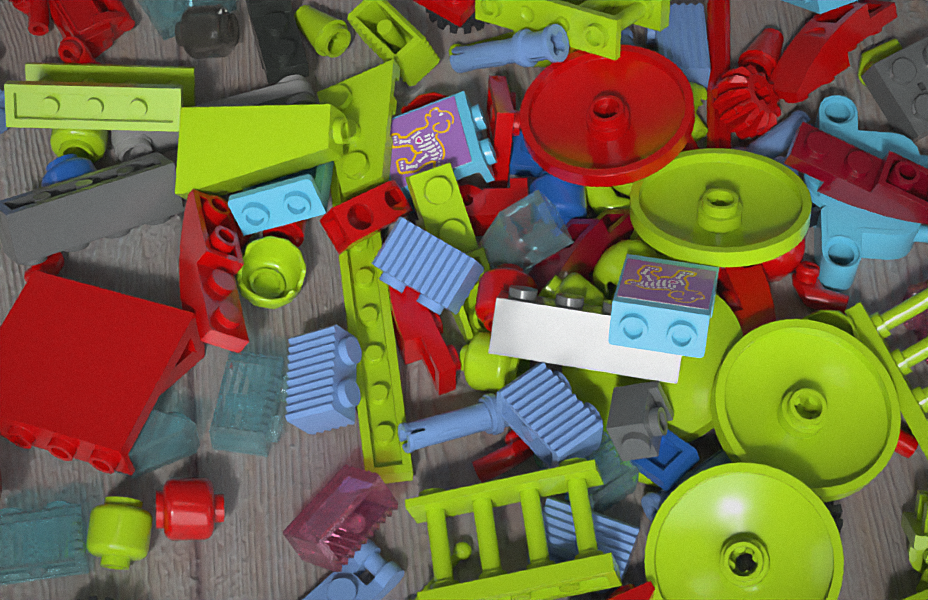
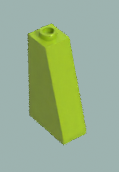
(251, 145)

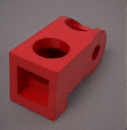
(485, 204)
(365, 215)

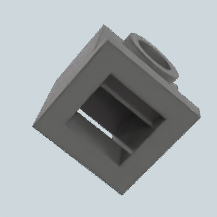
(638, 420)

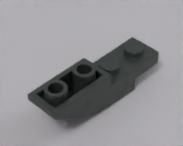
(277, 39)

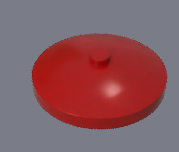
(606, 117)

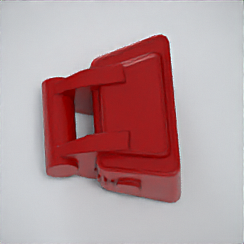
(91, 22)

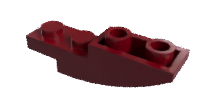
(855, 177)
(590, 241)

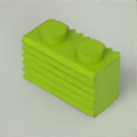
(394, 38)

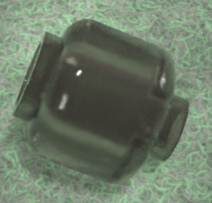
(207, 31)

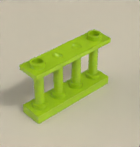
(589, 24)
(100, 96)
(898, 363)
(543, 577)

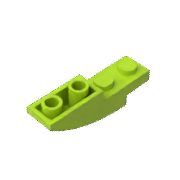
(445, 217)

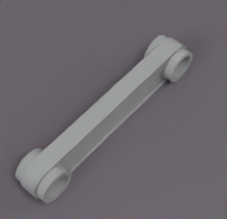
(136, 144)

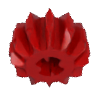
(746, 102)

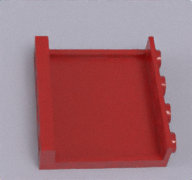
(86, 368)

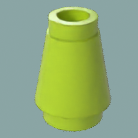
(323, 31)

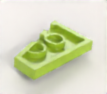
(368, 107)

